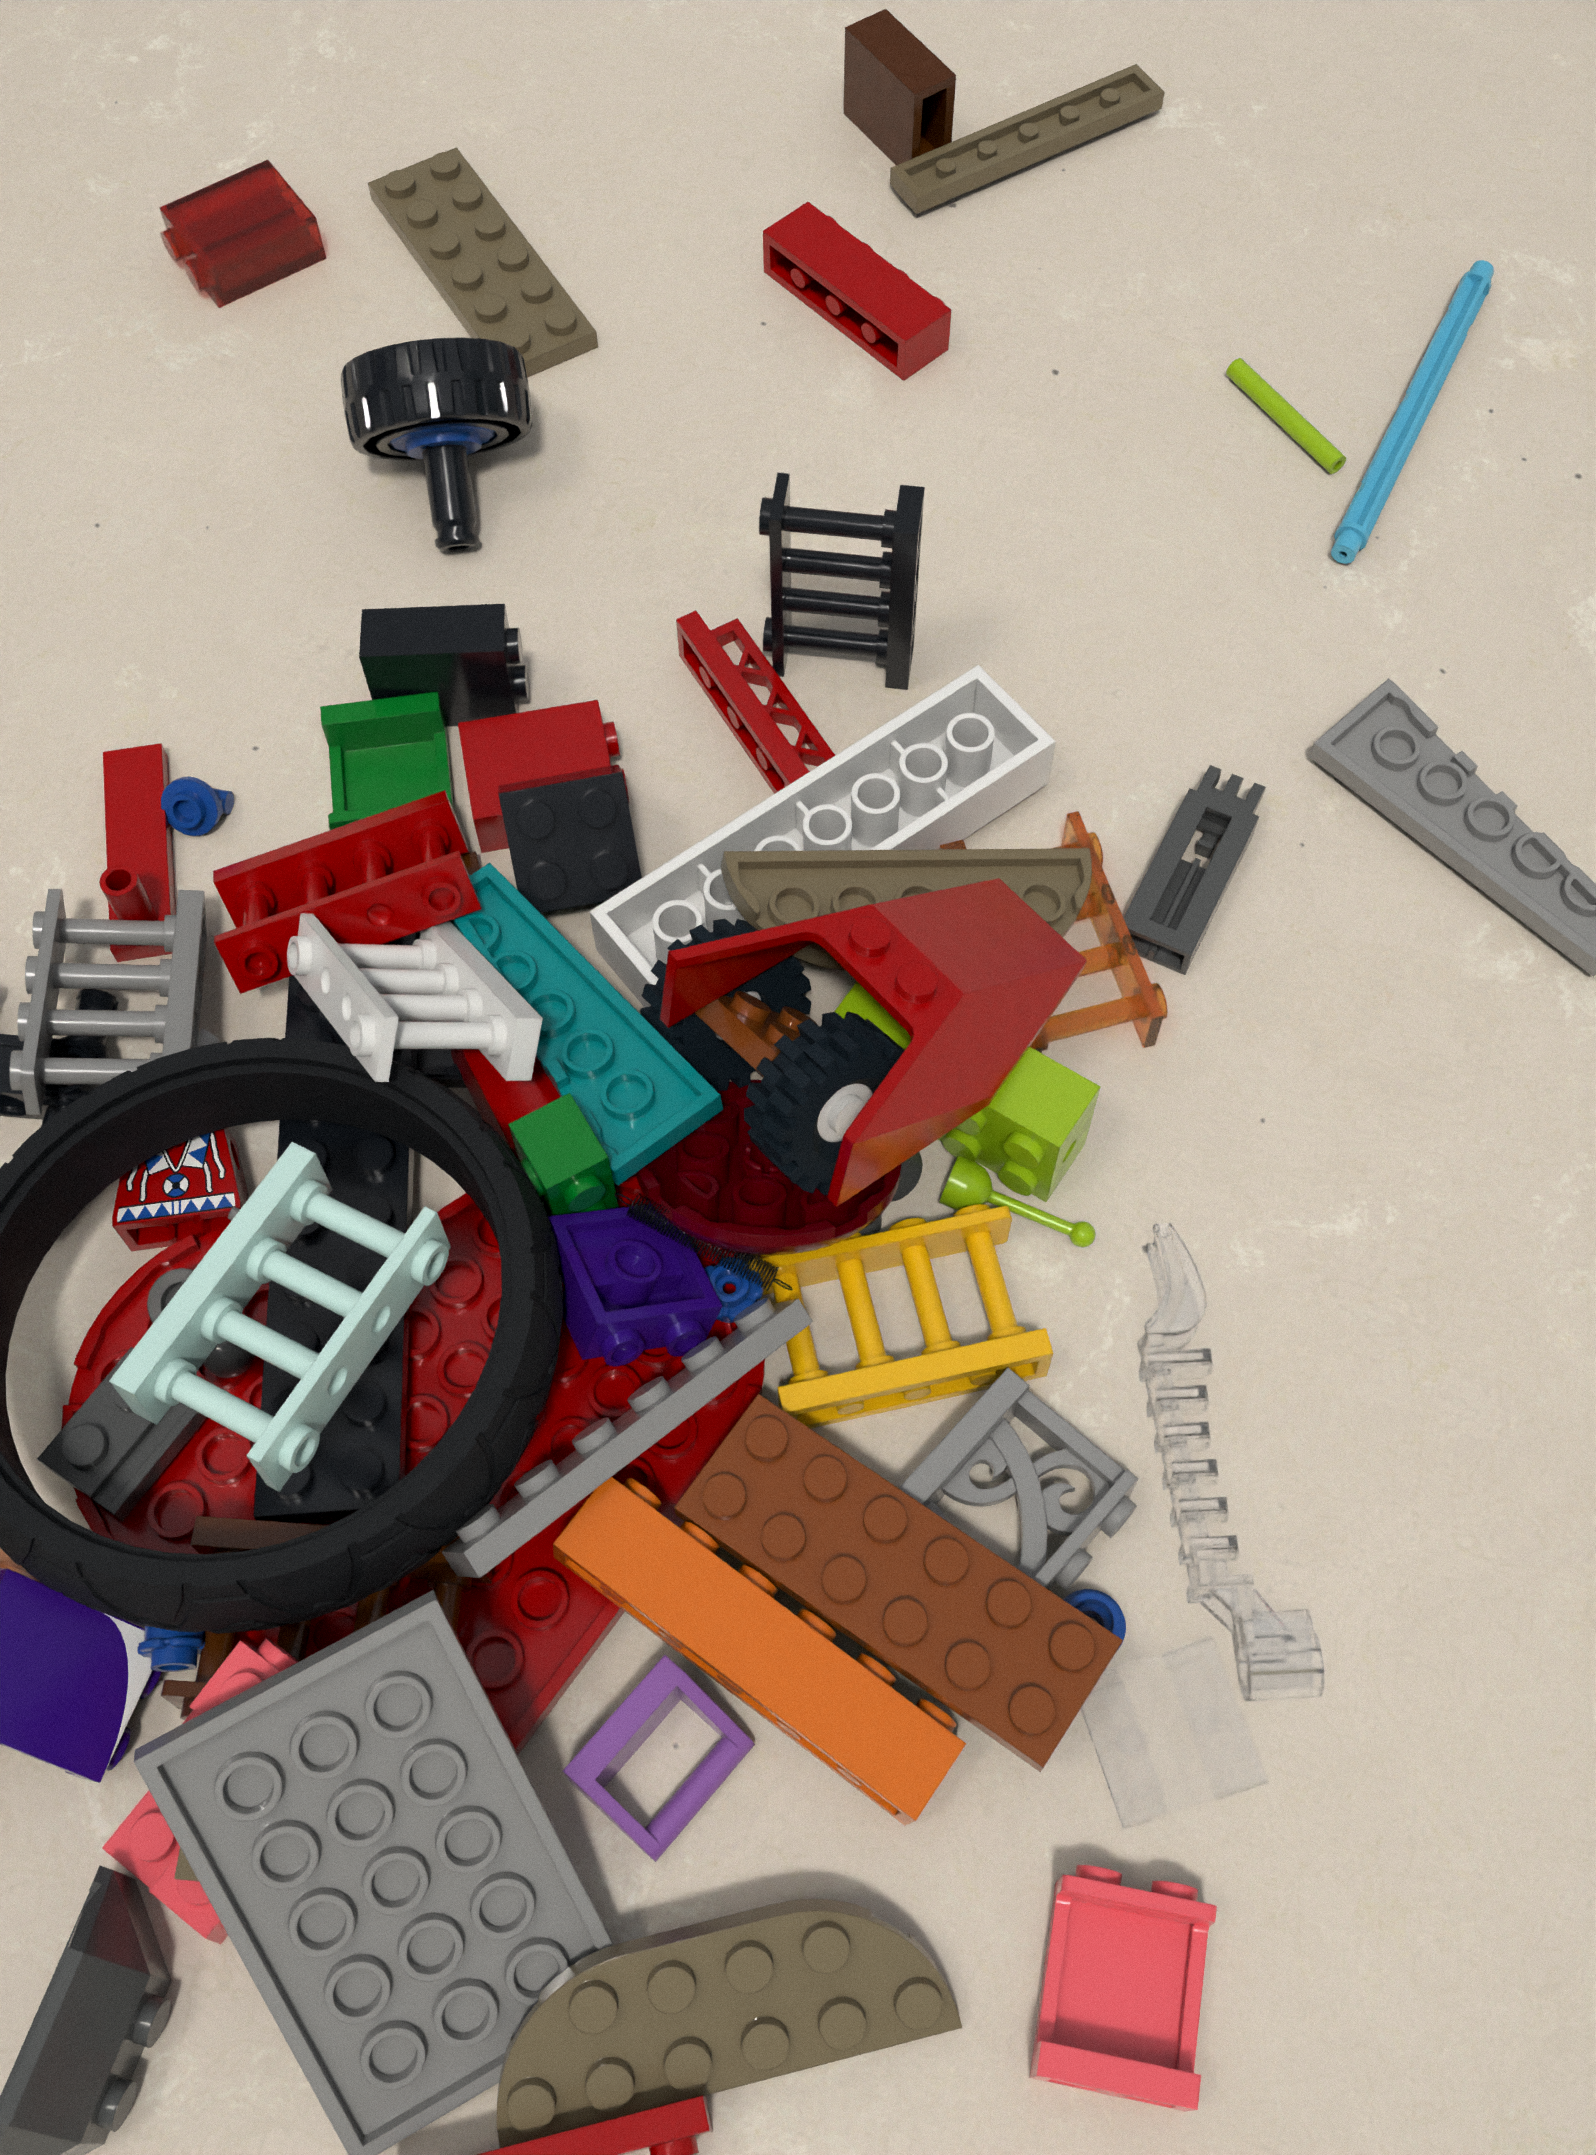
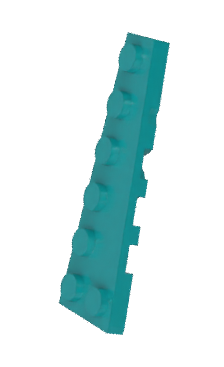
(591, 1039)

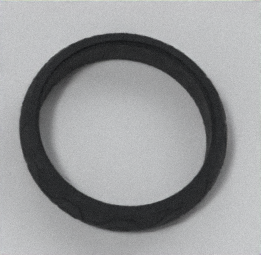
(408, 1524)

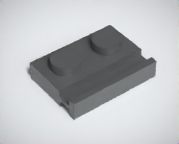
(115, 1452)

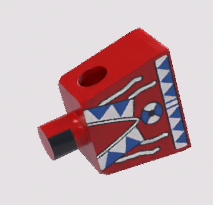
(180, 1192)

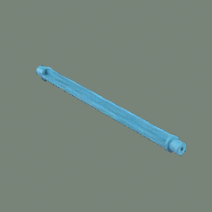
(1412, 413)

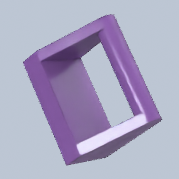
(630, 1728)

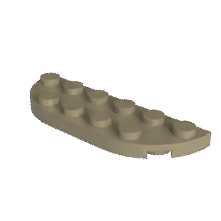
(802, 885)
(715, 2013)

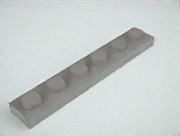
(608, 1447)

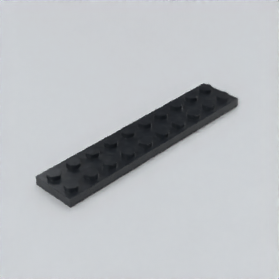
(366, 1437)

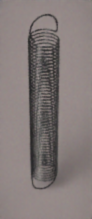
(636, 1208)

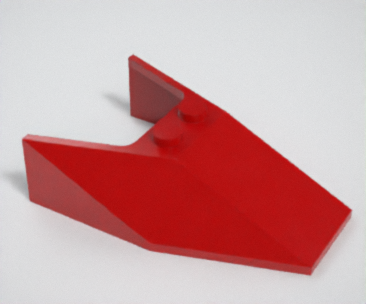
(954, 966)

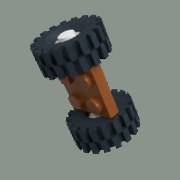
(810, 1073)

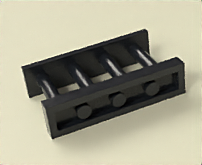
(894, 571)

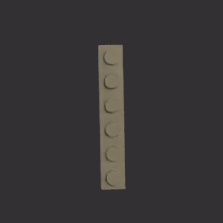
(1025, 138)

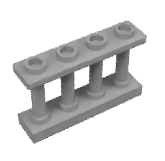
(175, 978)

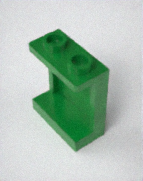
(385, 754)

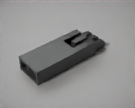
(1181, 897)

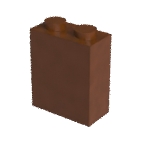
(896, 88)

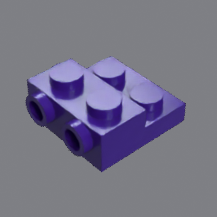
(630, 1287)

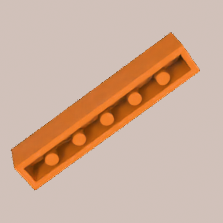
(759, 1648)

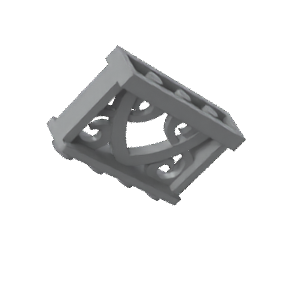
(989, 1439)

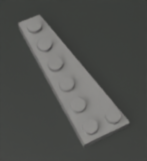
(1406, 772)

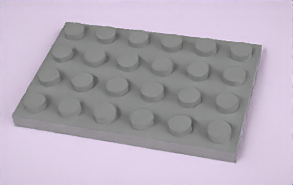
(378, 1868)

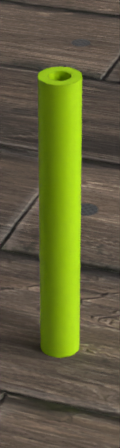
(1286, 416)

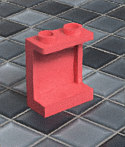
(1123, 1989)

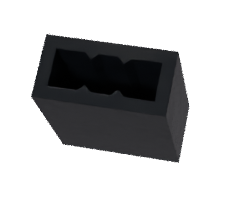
(448, 650)

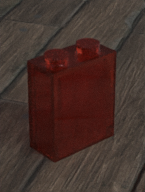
(241, 234)

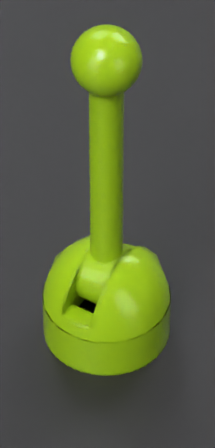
(972, 1185)

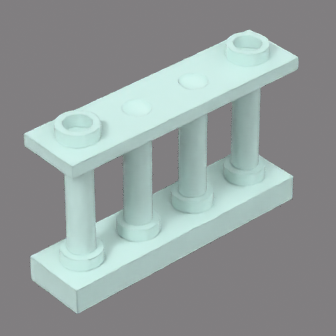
(250, 1254)

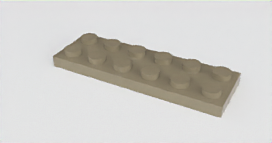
(481, 261)

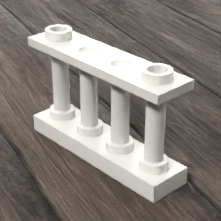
(415, 998)

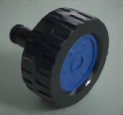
(439, 406)

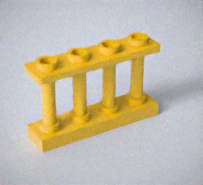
(944, 1366)

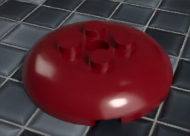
(740, 1201)

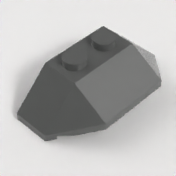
(89, 2029)

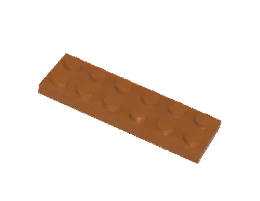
(900, 1581)

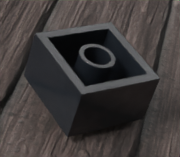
(570, 837)

